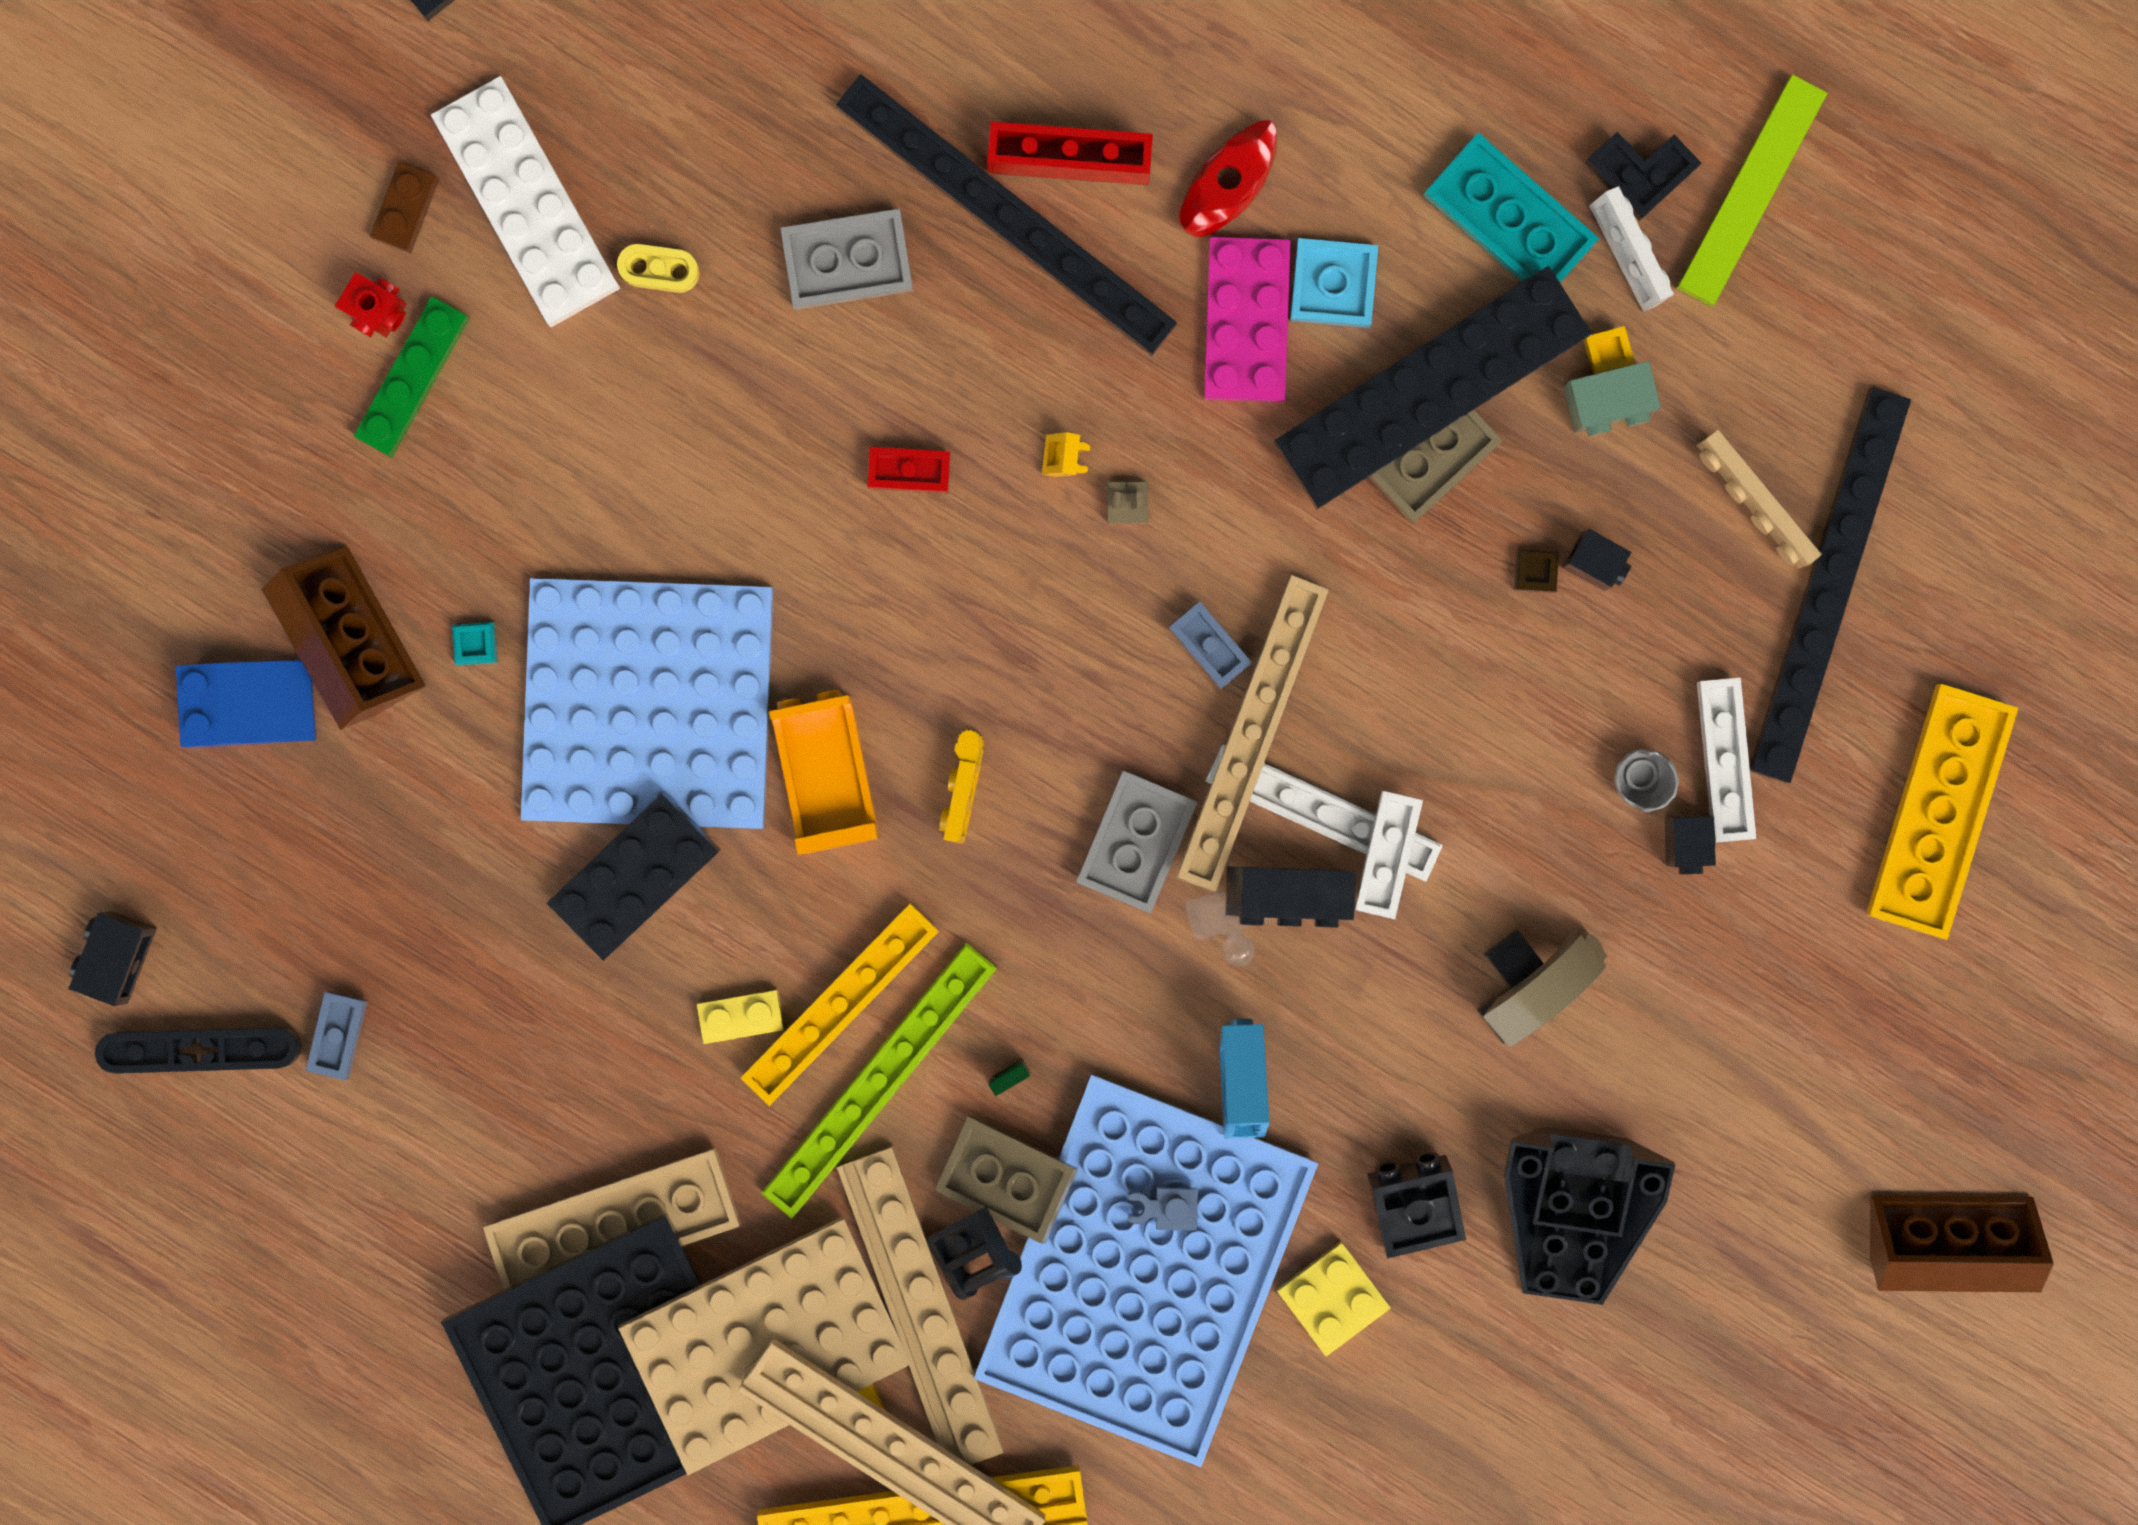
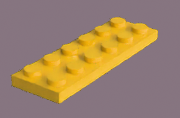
(1941, 811)

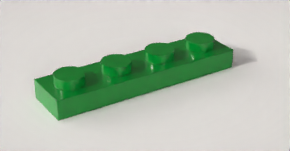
(411, 377)

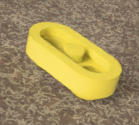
(659, 268)

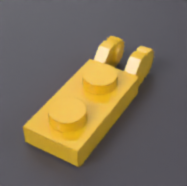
(963, 784)

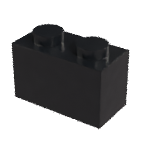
(111, 958)

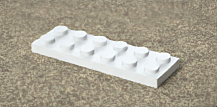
(525, 201)

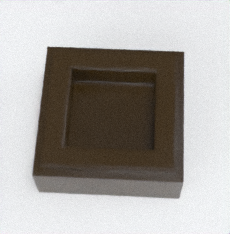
(1536, 571)

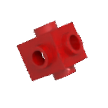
(372, 305)

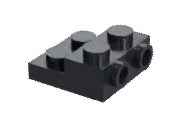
(1416, 1204)

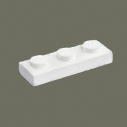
(1631, 249)
(1388, 854)

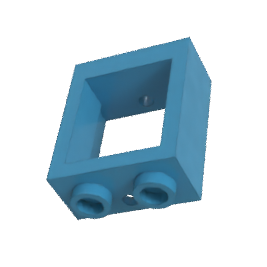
(1243, 1079)

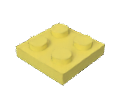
(1333, 1298)

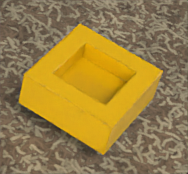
(1609, 350)

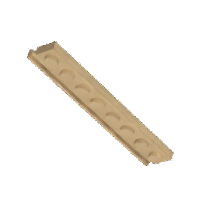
(919, 1306)
(880, 1443)

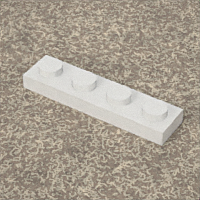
(1726, 759)

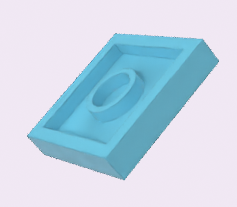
(1334, 283)

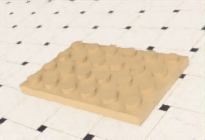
(705, 1342)

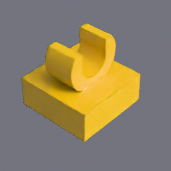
(1062, 454)

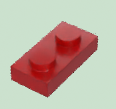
(909, 470)

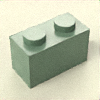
(1612, 398)

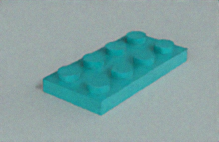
(1509, 213)

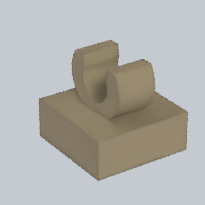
(1127, 502)

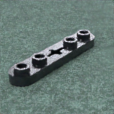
(160, 1050)

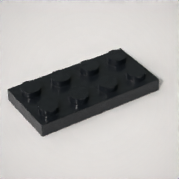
(633, 876)

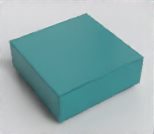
(474, 644)

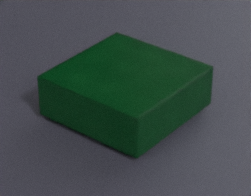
(1009, 1077)

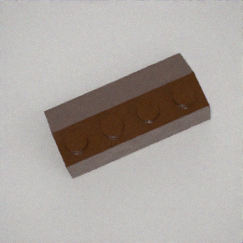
(342, 636)
(1958, 1244)

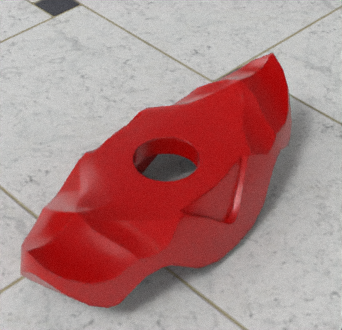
(1208, 204)

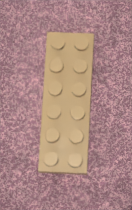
(688, 1190)

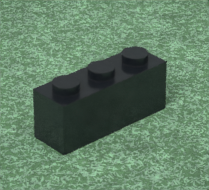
(1290, 895)

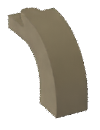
(1548, 988)

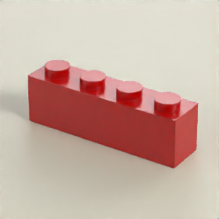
(1069, 153)

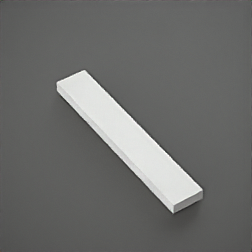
(1328, 815)

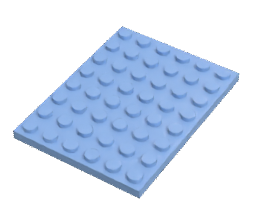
(1136, 1319)

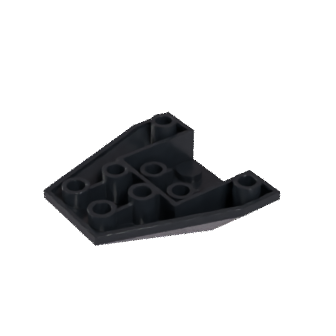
(1581, 1209)

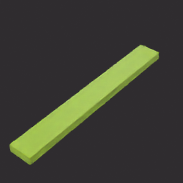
(879, 1080)

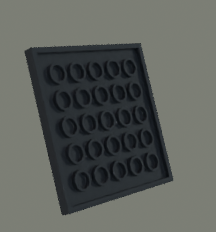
(564, 1380)

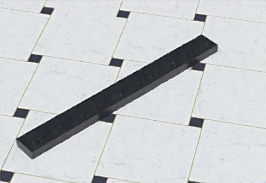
(1006, 215)
(1829, 585)

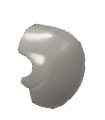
(1646, 779)

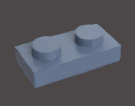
(1210, 645)
(336, 1035)

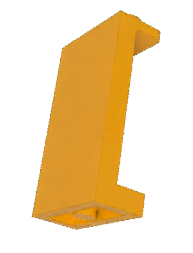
(824, 772)

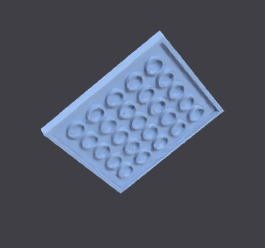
(646, 697)

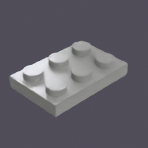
(846, 259)
(1136, 842)

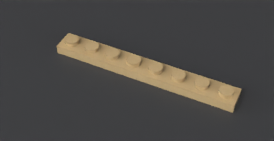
(1252, 734)

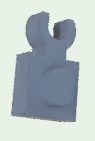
(1173, 1208)

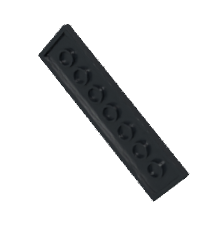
(1432, 387)

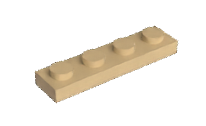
(1767, 512)

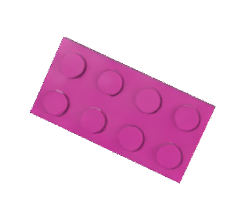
(1247, 319)

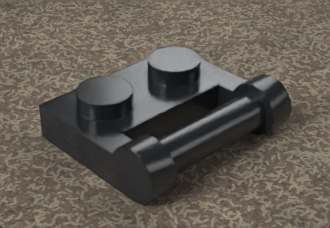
(967, 1241)

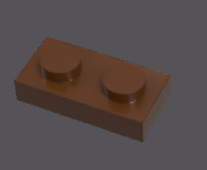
(404, 207)

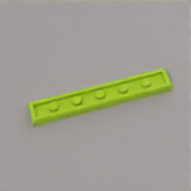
(1751, 190)

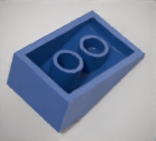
(245, 704)

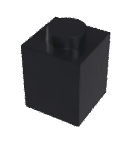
(1598, 560)
(1690, 843)

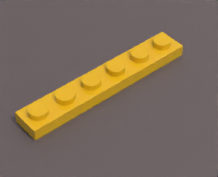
(839, 1004)

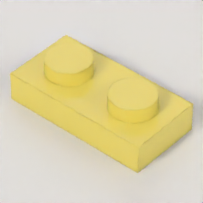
(740, 1016)

